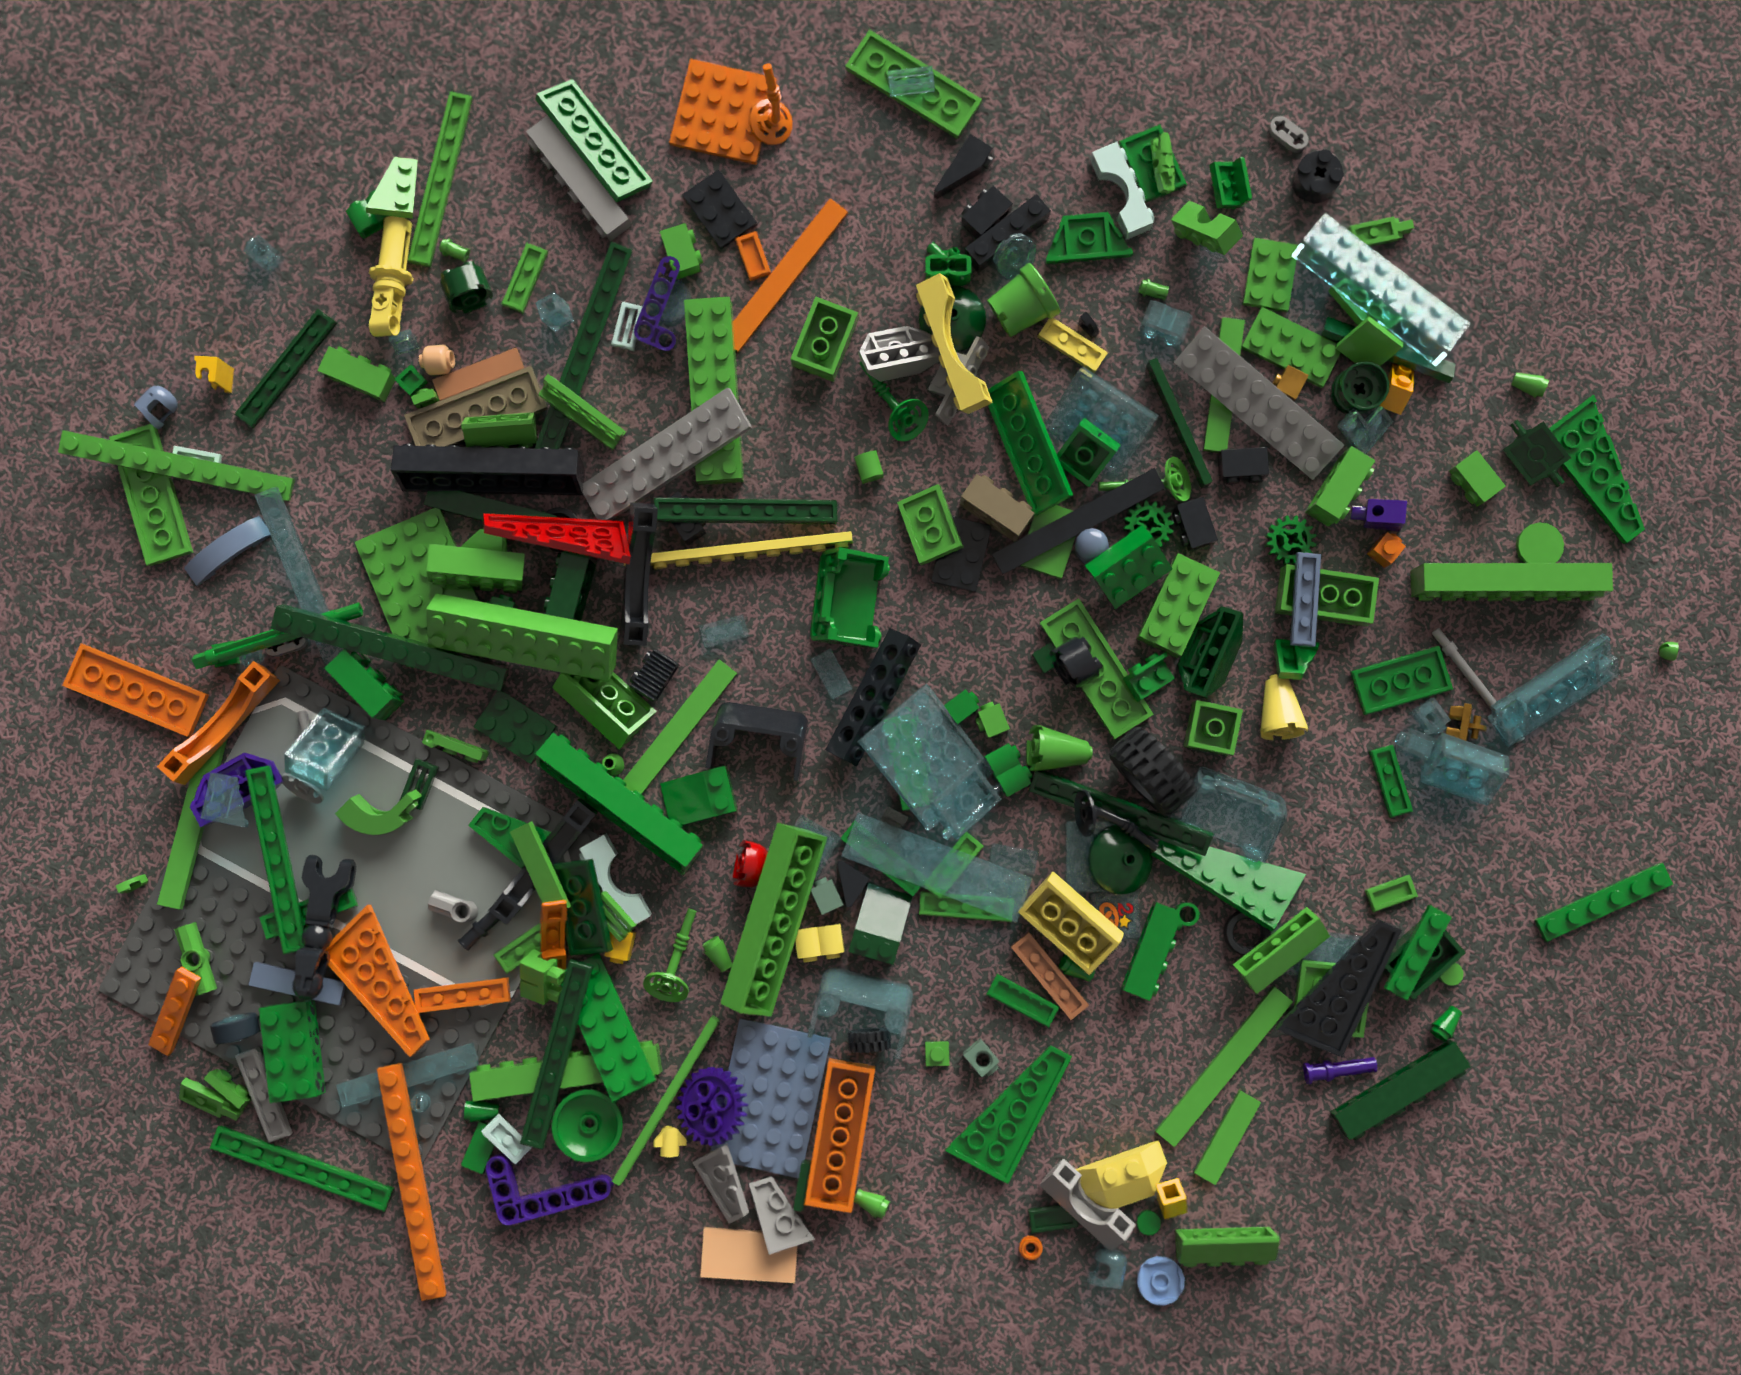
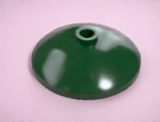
(969, 320)
(1109, 861)

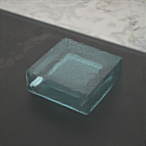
(404, 342)

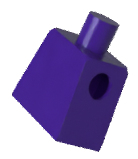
(1391, 514)

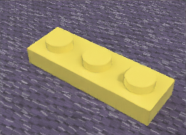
(1072, 344)

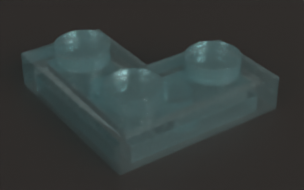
(1365, 432)

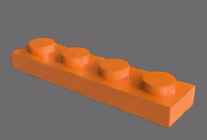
(462, 995)
(174, 1011)

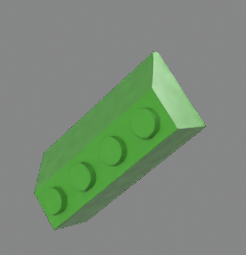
(607, 705)
(1226, 1245)

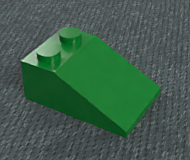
(699, 796)

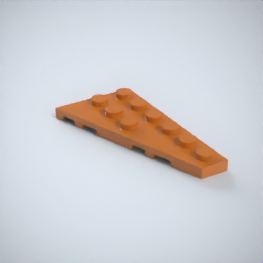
(369, 970)

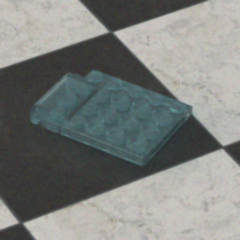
(932, 764)

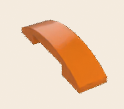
(553, 932)

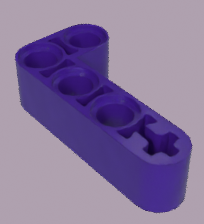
(660, 300)

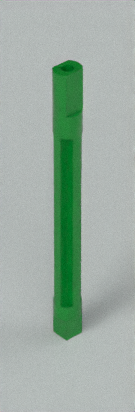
(264, 640)

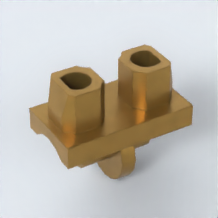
(1463, 714)

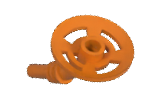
(773, 118)

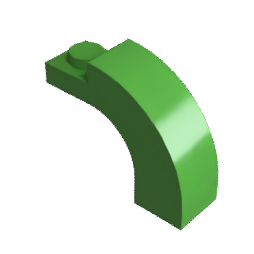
(368, 820)

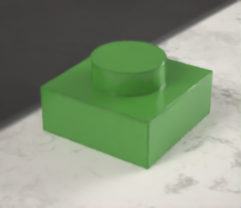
(424, 398)
(937, 1053)

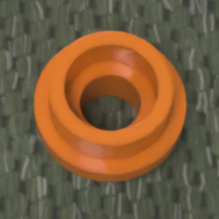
(1033, 1254)

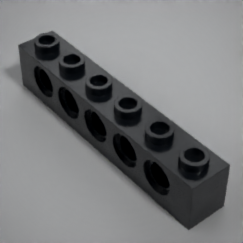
(873, 695)

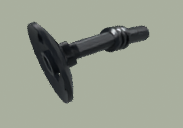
(1088, 813)

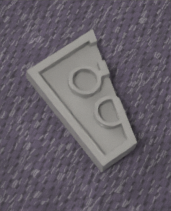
(723, 1183)

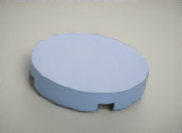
(1165, 1275)

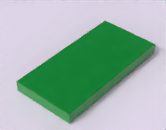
(1401, 680)

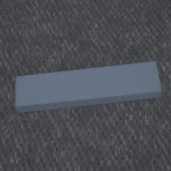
(1305, 599)
(281, 979)

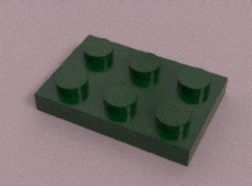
(514, 726)

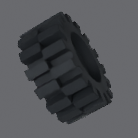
(869, 1040)

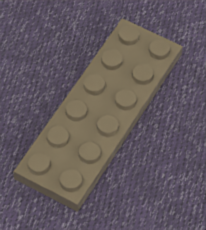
(442, 421)

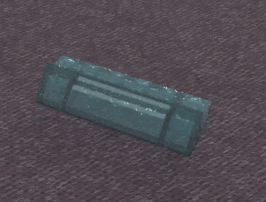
(1554, 690)

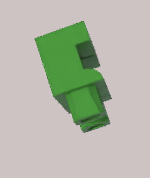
(540, 978)

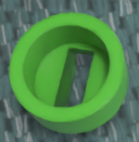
(1669, 650)

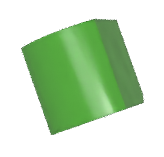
(869, 466)

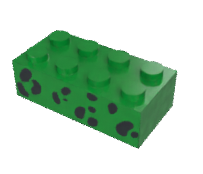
(292, 1051)

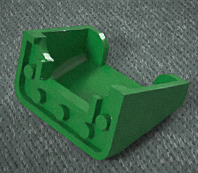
(847, 597)

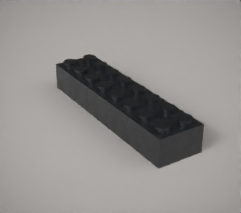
(488, 469)

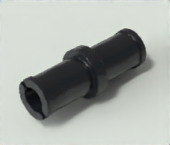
(479, 930)

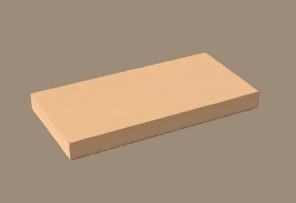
(745, 1257)

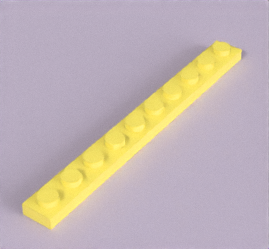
(750, 550)

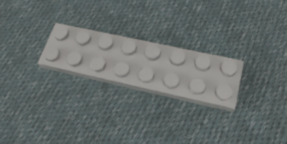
(1258, 403)
(666, 456)

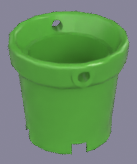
(1023, 301)

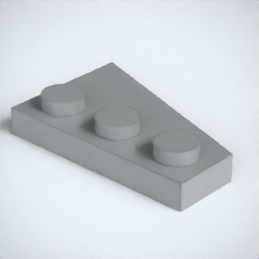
(777, 1219)

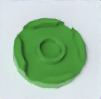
(1540, 544)

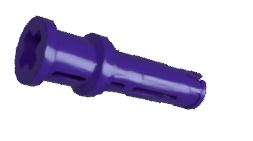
(1328, 1070)

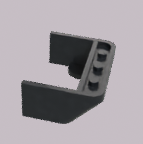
(788, 724)

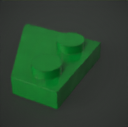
(1293, 660)

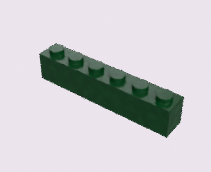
(1400, 1089)

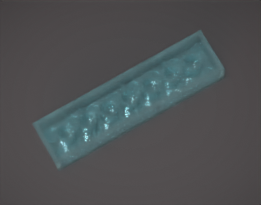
(1381, 289)

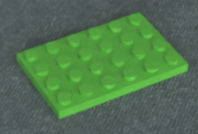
(398, 573)

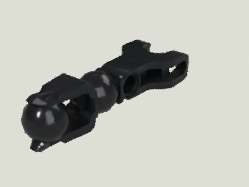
(320, 916)

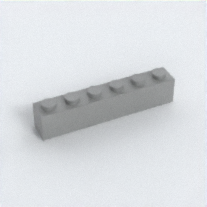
(578, 178)

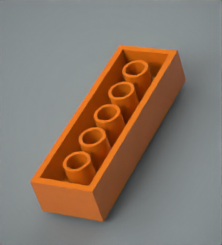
(840, 1135)

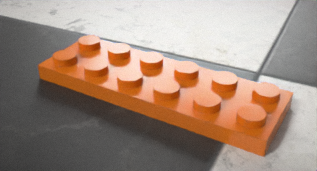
(135, 690)

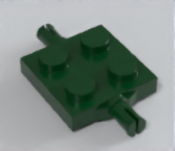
(1537, 453)

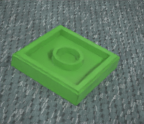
(1369, 343)

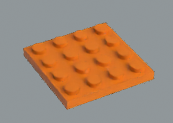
(717, 111)

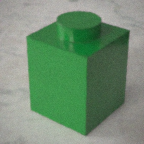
(962, 706)

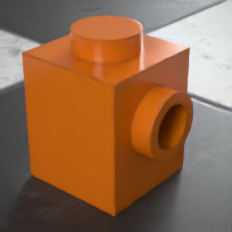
(1386, 549)

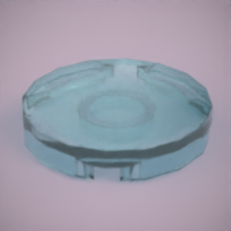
(1014, 254)
(674, 309)

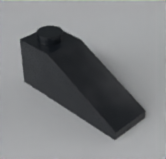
(967, 164)

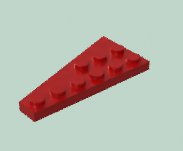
(583, 536)

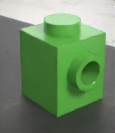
(991, 720)

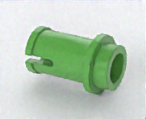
(454, 250)
(1153, 289)

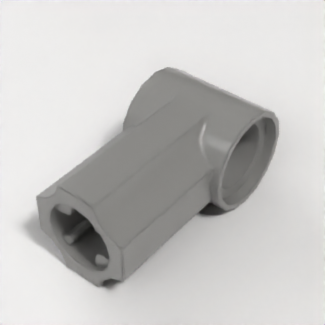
(451, 906)

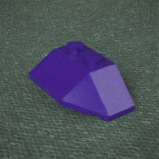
(235, 767)

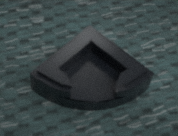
(1088, 325)

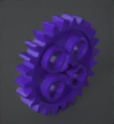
(712, 1106)

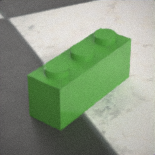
(357, 373)

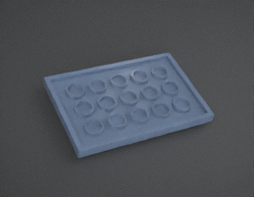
(782, 1085)

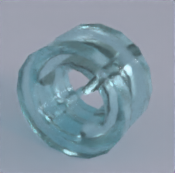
(260, 658)

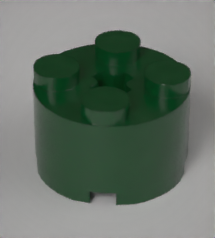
(465, 287)

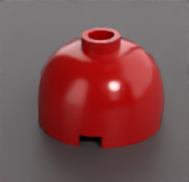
(749, 864)

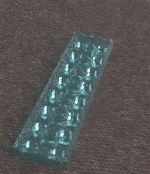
(936, 867)

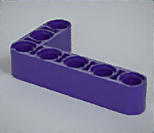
(542, 1198)

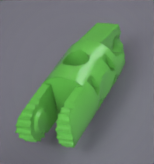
(1163, 163)

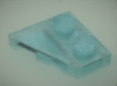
(223, 801)

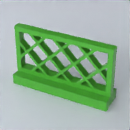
(581, 412)

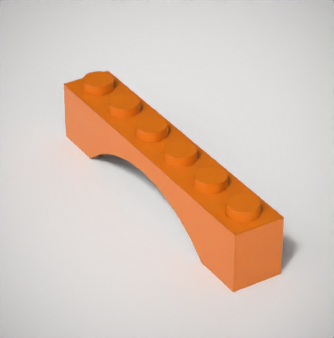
(193, 753)

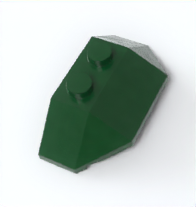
(1211, 651)

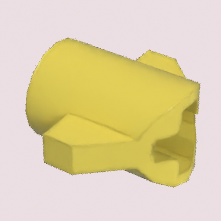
(669, 1141)

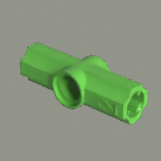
(191, 943)

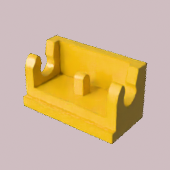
(219, 372)

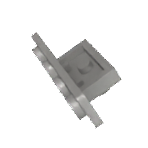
(940, 386)

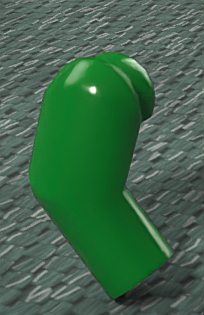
(934, 249)

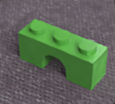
(1195, 225)

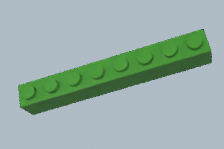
(521, 1078)

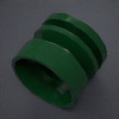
(1372, 386)

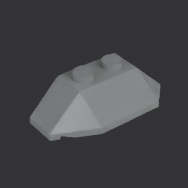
(898, 353)

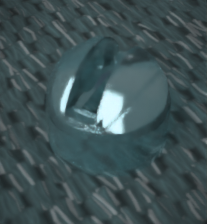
(425, 1102)

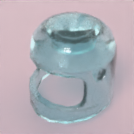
(1118, 1265)

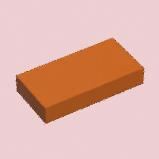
(753, 256)

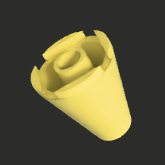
(1281, 711)

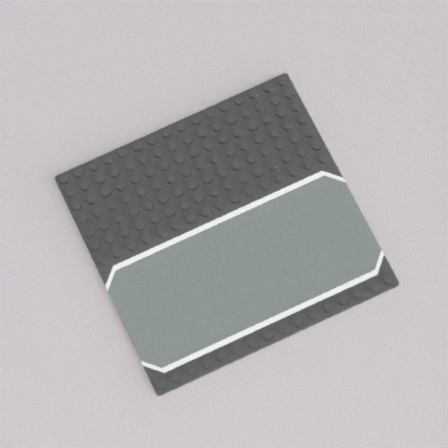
(392, 874)

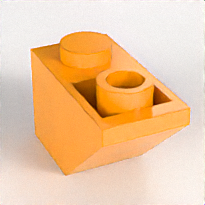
(1400, 388)

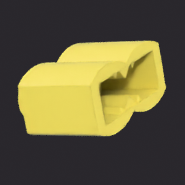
(819, 941)

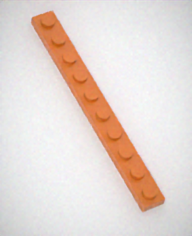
(411, 1181)

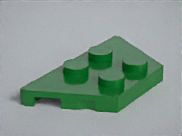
(1087, 239)

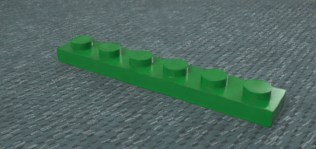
(1603, 902)

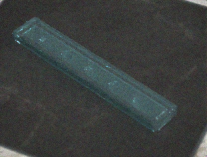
(415, 1073)

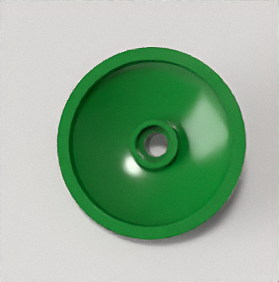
(577, 1138)

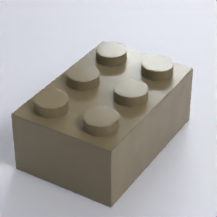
(996, 507)

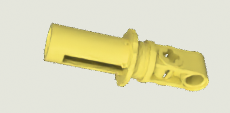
(390, 277)

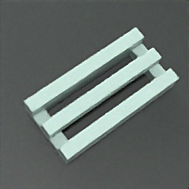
(624, 345)

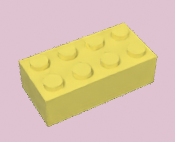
(1071, 923)

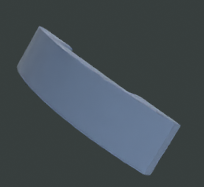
(226, 548)

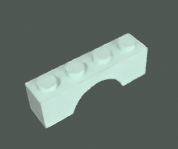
(1112, 166)
(603, 853)

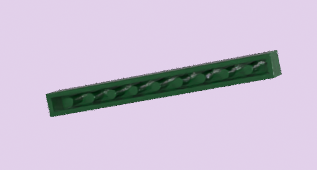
(389, 647)

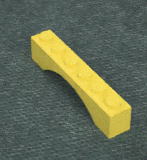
(938, 300)

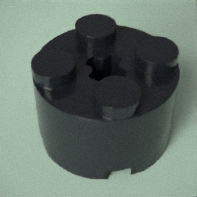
(1317, 176)
(1075, 663)

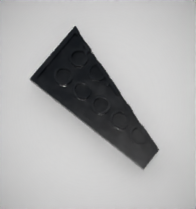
(1337, 1002)

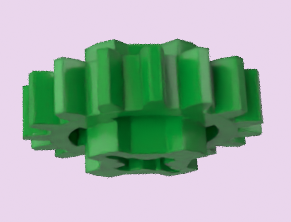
(1157, 527)
(1282, 535)

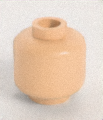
(437, 360)

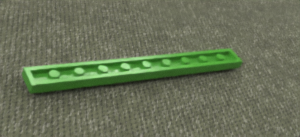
(172, 464)

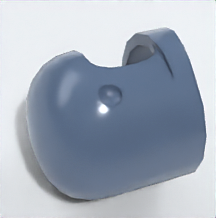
(151, 398)
(1090, 544)

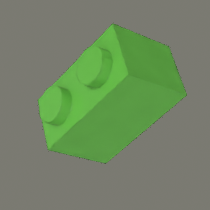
(679, 244)
(1476, 478)

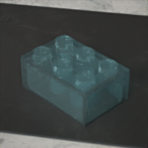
(324, 749)
(1465, 769)

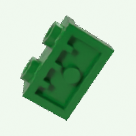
(1148, 678)

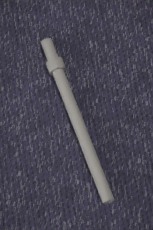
(1450, 649)

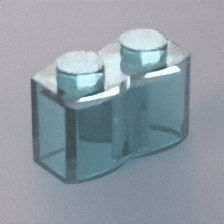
(1165, 323)

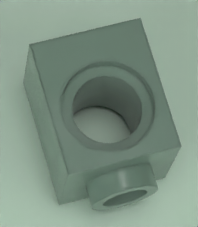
(826, 895)
(974, 1050)

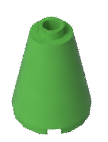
(1055, 749)

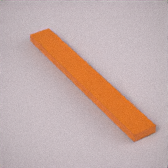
(787, 272)

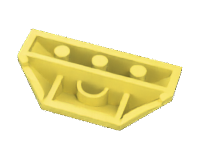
(1124, 1176)

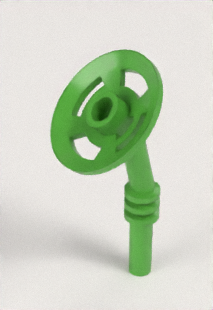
(1171, 481)
(669, 979)

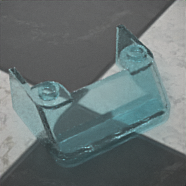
(865, 991)

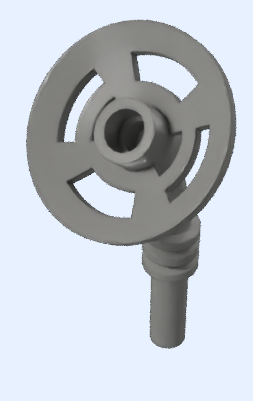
(297, 786)

